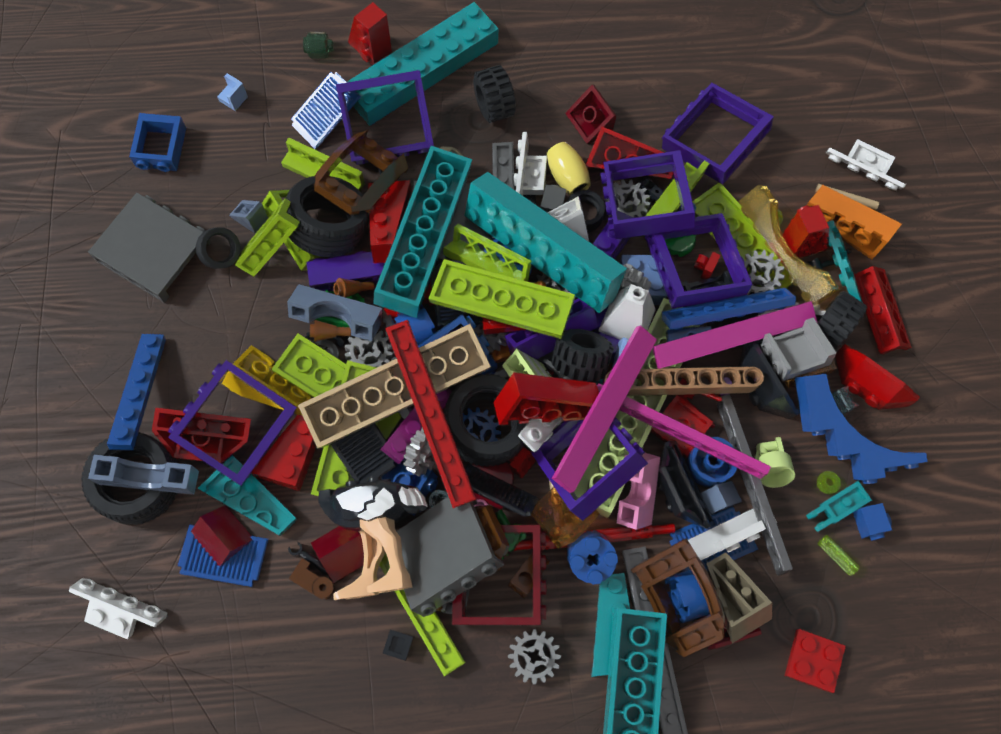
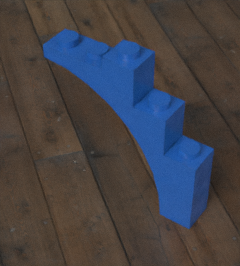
(822, 416)

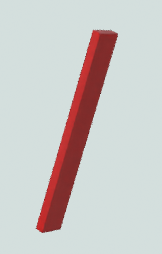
(430, 414)

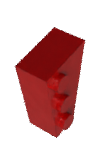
(371, 34)
(807, 232)
(288, 457)

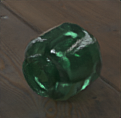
(317, 45)

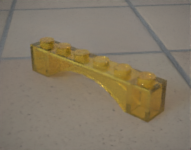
(763, 211)

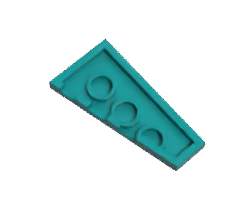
(841, 259)
(250, 500)
(611, 595)

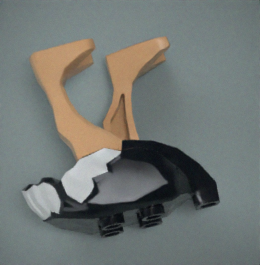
(373, 512)

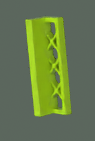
(308, 161)
(669, 200)
(270, 204)
(267, 239)
(473, 256)

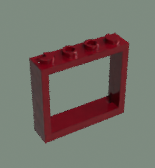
(539, 586)

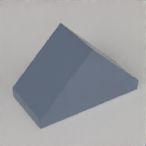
(250, 215)
(721, 497)

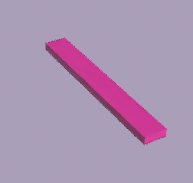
(732, 335)
(604, 410)
(693, 437)

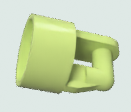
(781, 465)

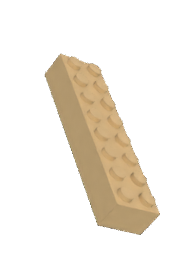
(385, 390)

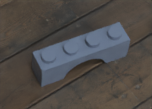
(310, 303)
(130, 474)

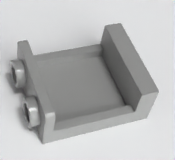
(798, 350)

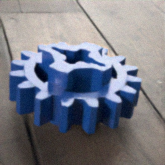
(484, 428)

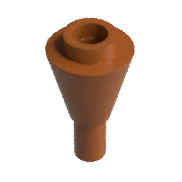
(347, 287)
(323, 331)

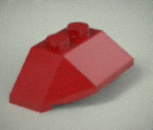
(871, 381)
(211, 433)

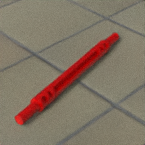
(612, 534)

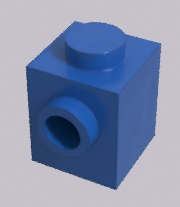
(873, 521)

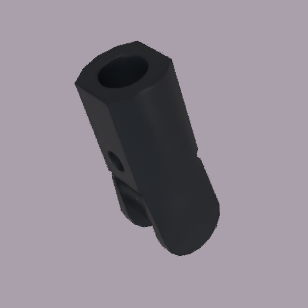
(655, 191)

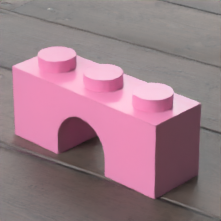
(638, 506)

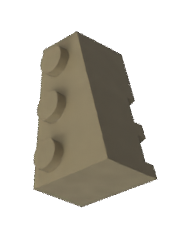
(740, 599)

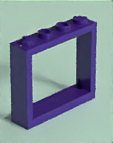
(415, 76)
(732, 104)
(645, 166)
(728, 248)
(204, 393)
(608, 484)

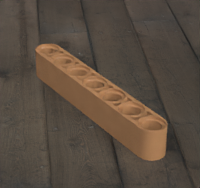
(694, 383)

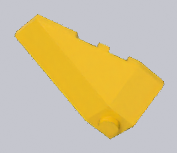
(260, 368)

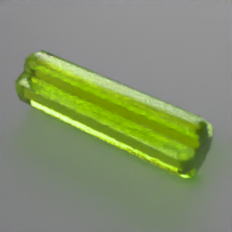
(838, 555)

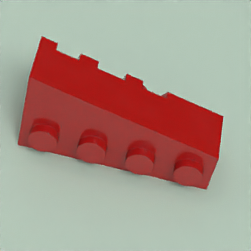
(615, 146)
(387, 217)
(544, 398)

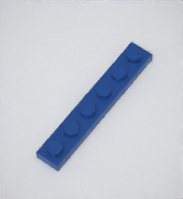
(728, 308)
(136, 392)

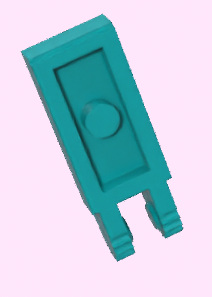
(841, 505)

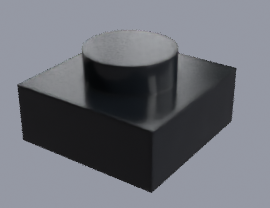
(398, 645)

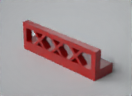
(882, 310)

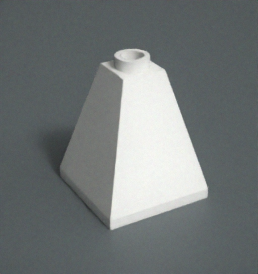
(571, 216)
(630, 309)

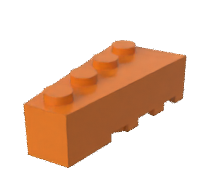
(857, 223)

